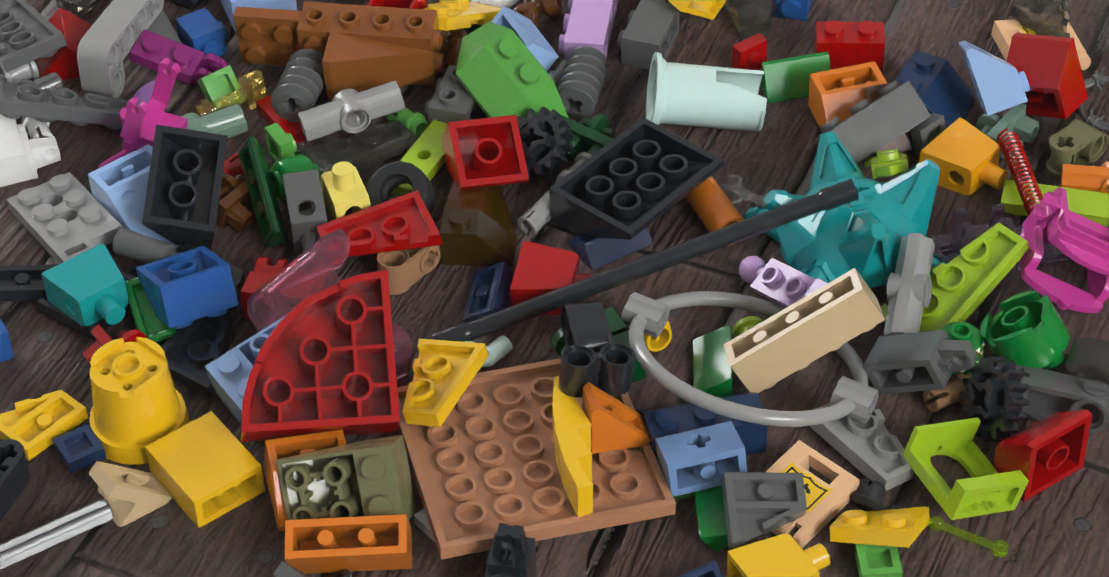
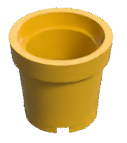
(133, 399)

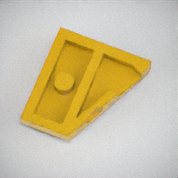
(41, 420)
(880, 527)

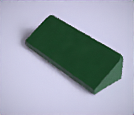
(262, 194)

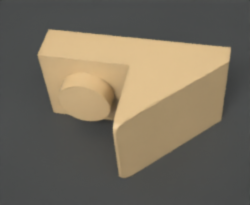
(129, 491)

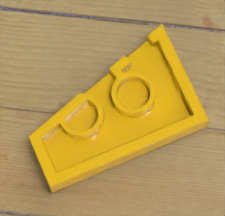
(462, 13)
(440, 379)

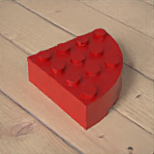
(327, 366)

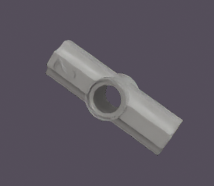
(351, 111)
(910, 285)

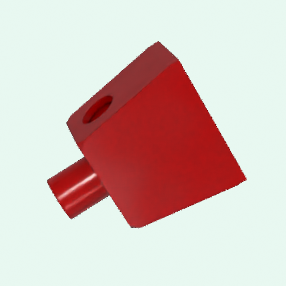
(542, 271)

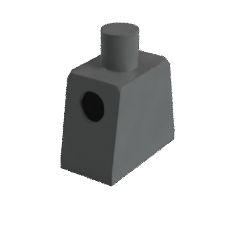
(301, 188)

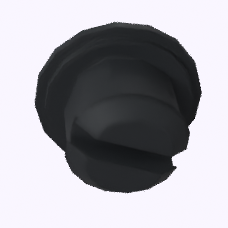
(869, 496)

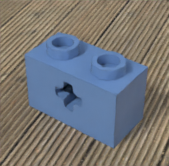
(700, 457)

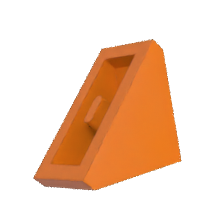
(612, 422)

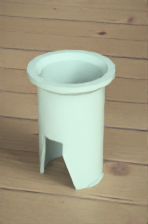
(704, 96)

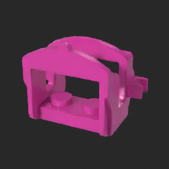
(1076, 238)

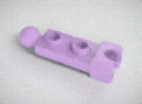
(777, 280)

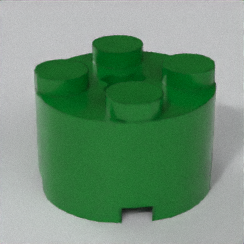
(1027, 331)

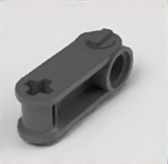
(1061, 392)

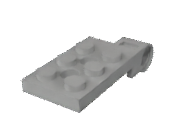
(64, 217)

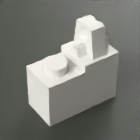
(23, 156)

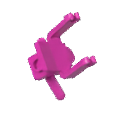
(141, 120)

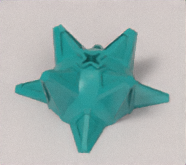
(860, 233)

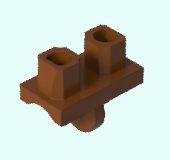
(234, 203)

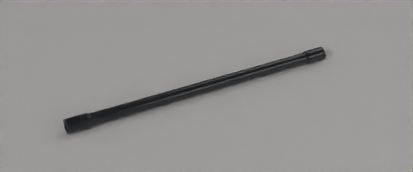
(825, 199)

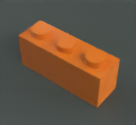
(349, 544)

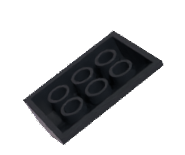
(630, 182)

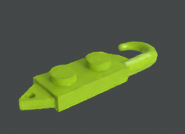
(887, 163)

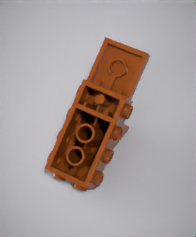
(358, 42)

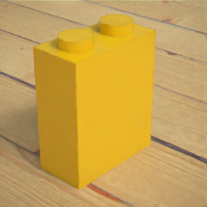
(205, 469)

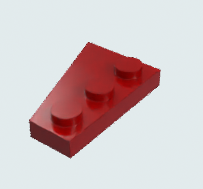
(387, 227)

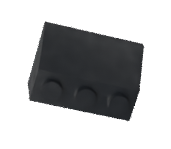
(184, 185)

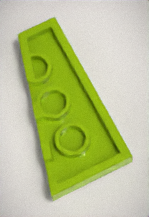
(970, 277)

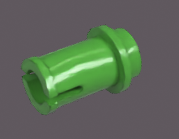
(413, 121)

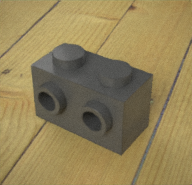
(451, 101)

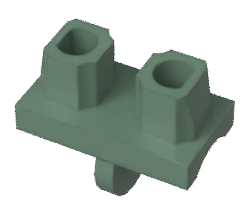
(1013, 120)

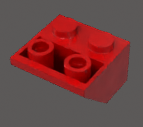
(1052, 74)

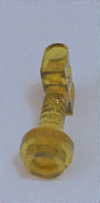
(252, 89)

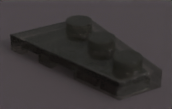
(363, 149)

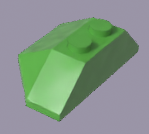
(504, 74)

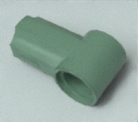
(226, 121)

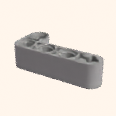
(109, 41)

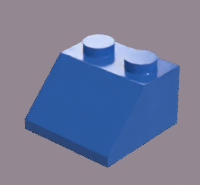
(188, 287)

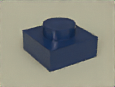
(79, 448)

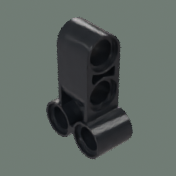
(592, 353)

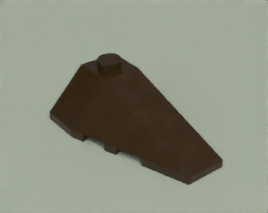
(477, 228)

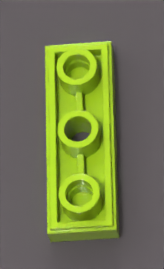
(425, 154)
(1083, 202)

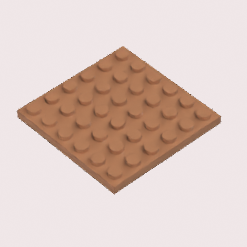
(500, 466)

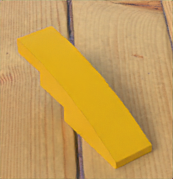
(573, 450)

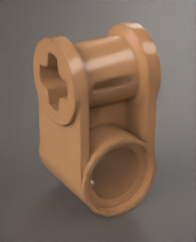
(407, 266)

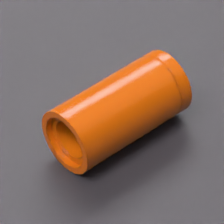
(713, 206)

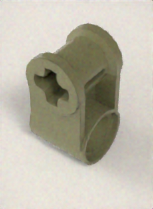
(1075, 145)

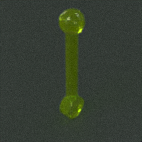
(999, 547)

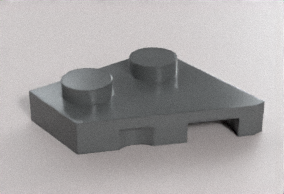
(760, 503)

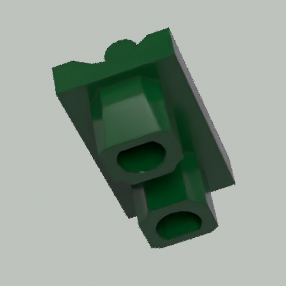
(590, 135)

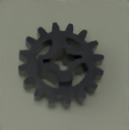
(541, 145)
(995, 398)

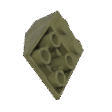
(348, 481)

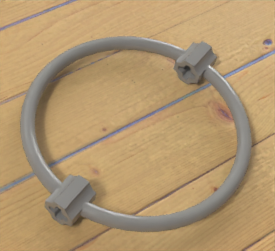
(649, 316)

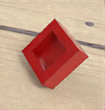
(750, 53)

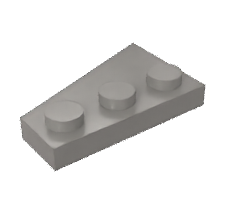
(868, 448)

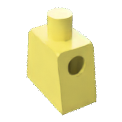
(342, 190)

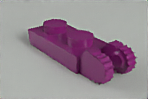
(194, 64)

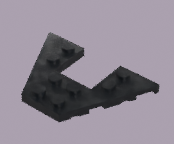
(186, 350)

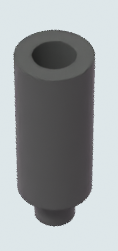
(141, 246)

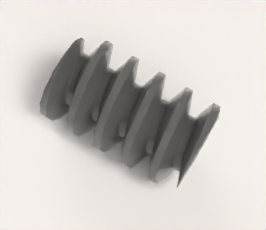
(582, 81)
(299, 84)

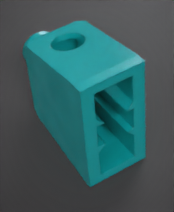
(88, 287)

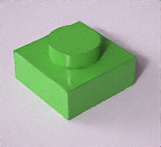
(219, 84)
(279, 143)
(878, 561)

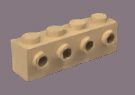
(804, 332)

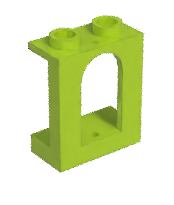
(970, 497)

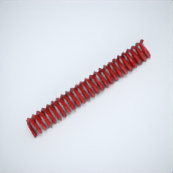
(1006, 152)

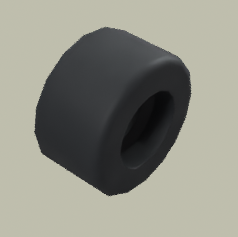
(396, 174)

